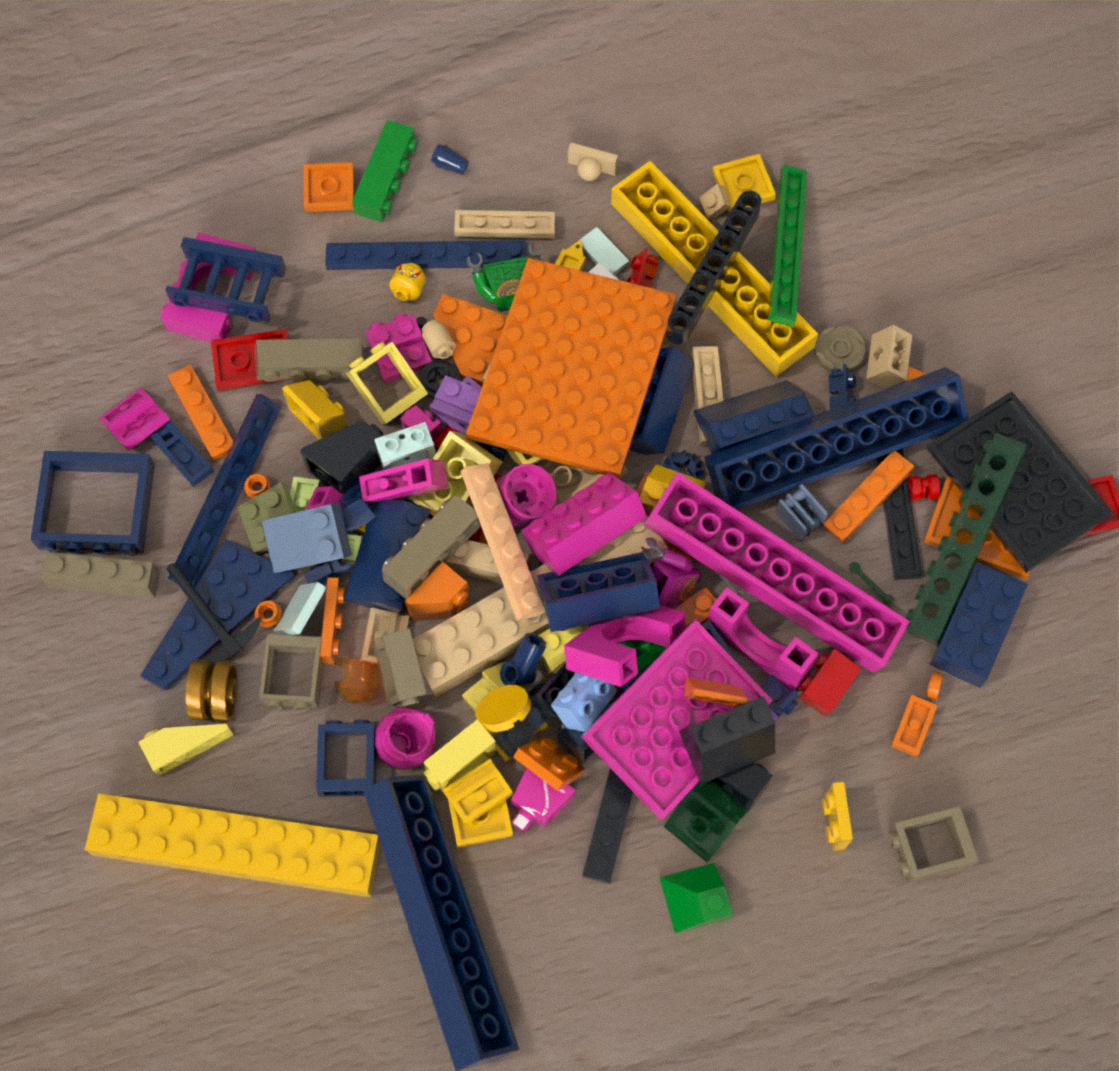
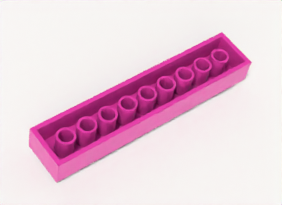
(776, 573)

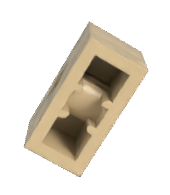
(889, 357)

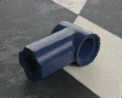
(522, 667)

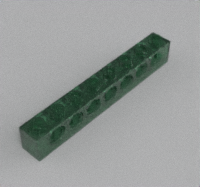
(1011, 454)

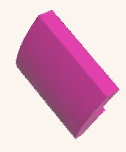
(134, 419)

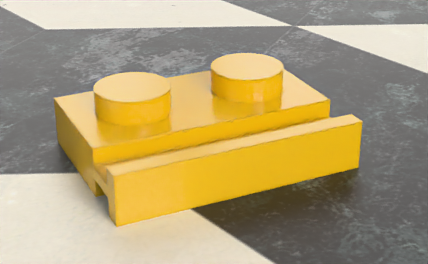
(477, 792)

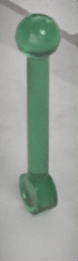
(854, 568)

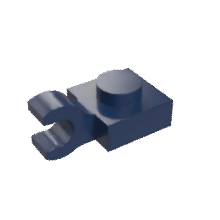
(322, 571)

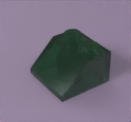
(705, 819)

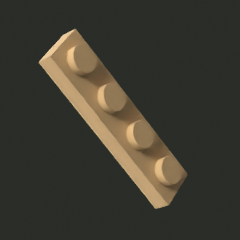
(504, 224)
(706, 379)

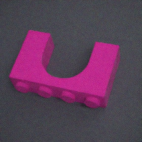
(195, 321)
(599, 655)
(786, 663)

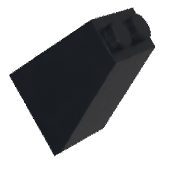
(343, 455)

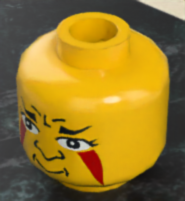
(407, 282)

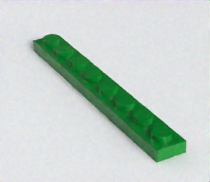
(787, 246)

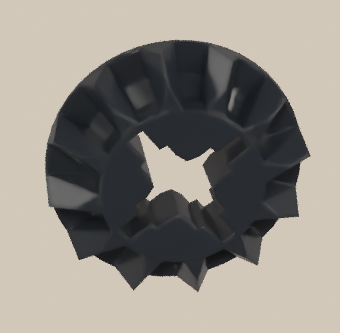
(428, 375)

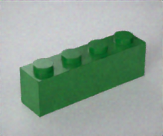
(385, 171)

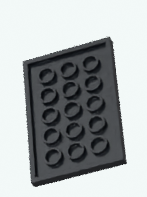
(1048, 497)

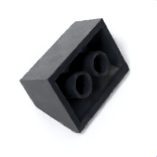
(730, 740)

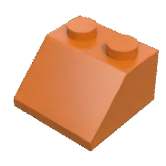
(439, 596)

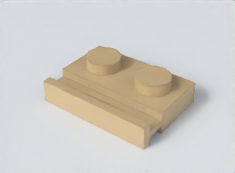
(378, 624)

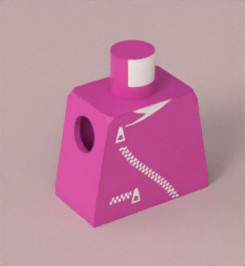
(538, 801)

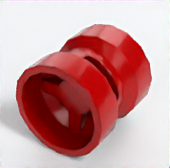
(924, 487)

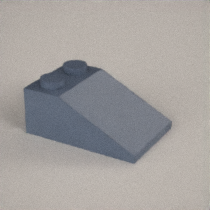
(307, 538)

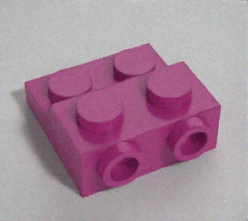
(406, 338)

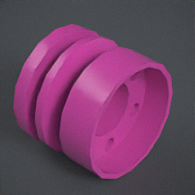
(526, 494)

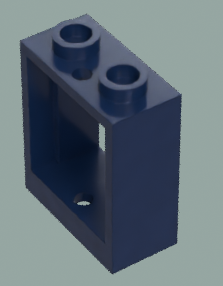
(345, 787)

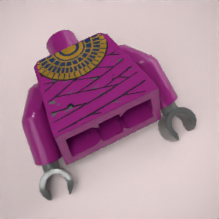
(673, 574)

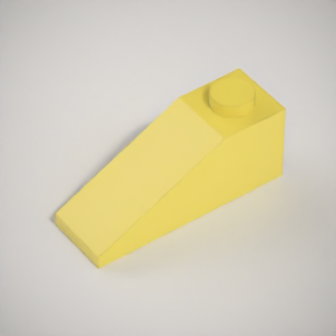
(176, 745)

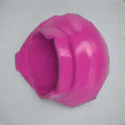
(403, 726)

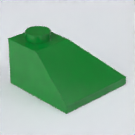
(695, 898)

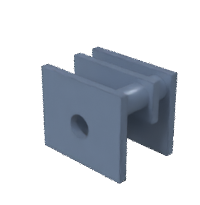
(801, 522)

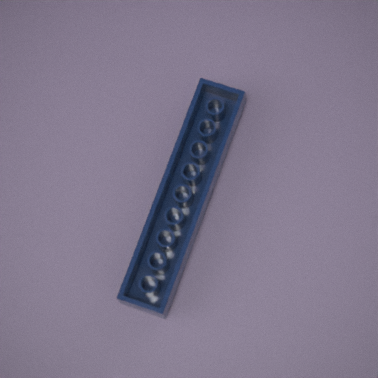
(837, 439)
(441, 921)

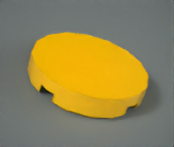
(503, 707)

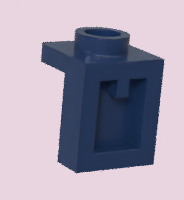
(783, 699)

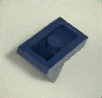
(354, 509)

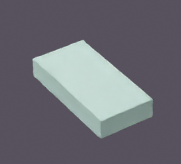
(603, 251)

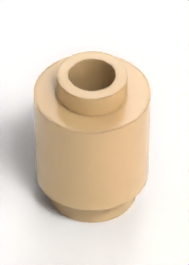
(438, 339)

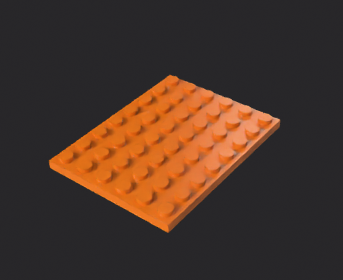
(572, 367)

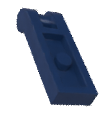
(181, 453)

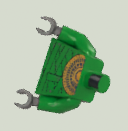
(500, 280)

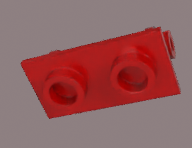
(643, 266)

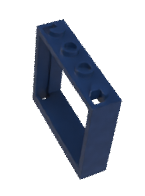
(93, 462)

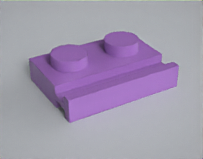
(455, 400)

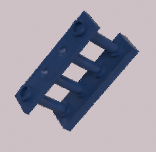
(222, 256)

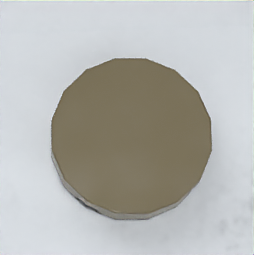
(839, 347)

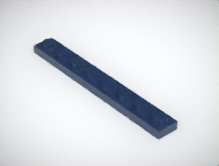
(424, 254)
(226, 488)

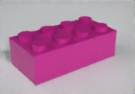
(584, 523)

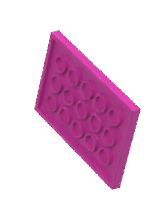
(642, 727)

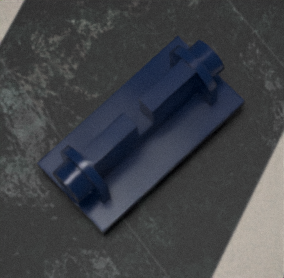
(842, 383)

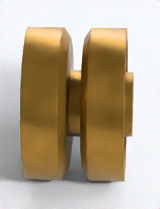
(211, 690)

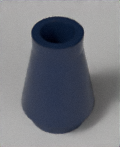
(448, 159)

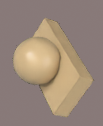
(591, 161)

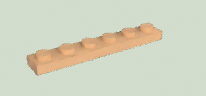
(502, 541)

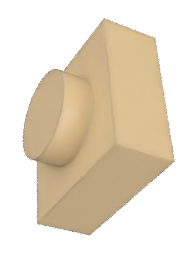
(715, 201)

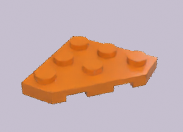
(474, 333)

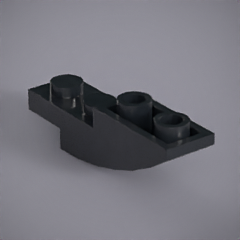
(541, 699)

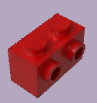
(828, 682)

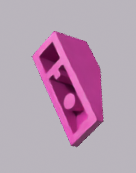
(404, 481)

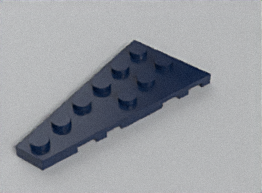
(232, 590)

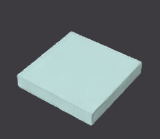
(300, 609)

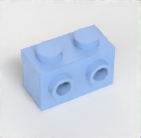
(582, 701)

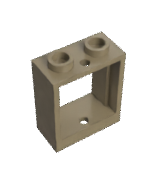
(297, 645)
(399, 668)
(960, 836)

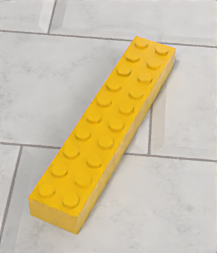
(682, 239)
(234, 845)

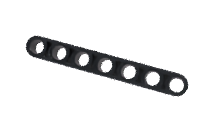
(710, 276)

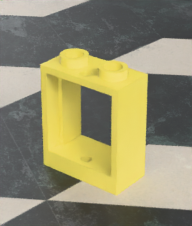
(403, 403)
(459, 756)

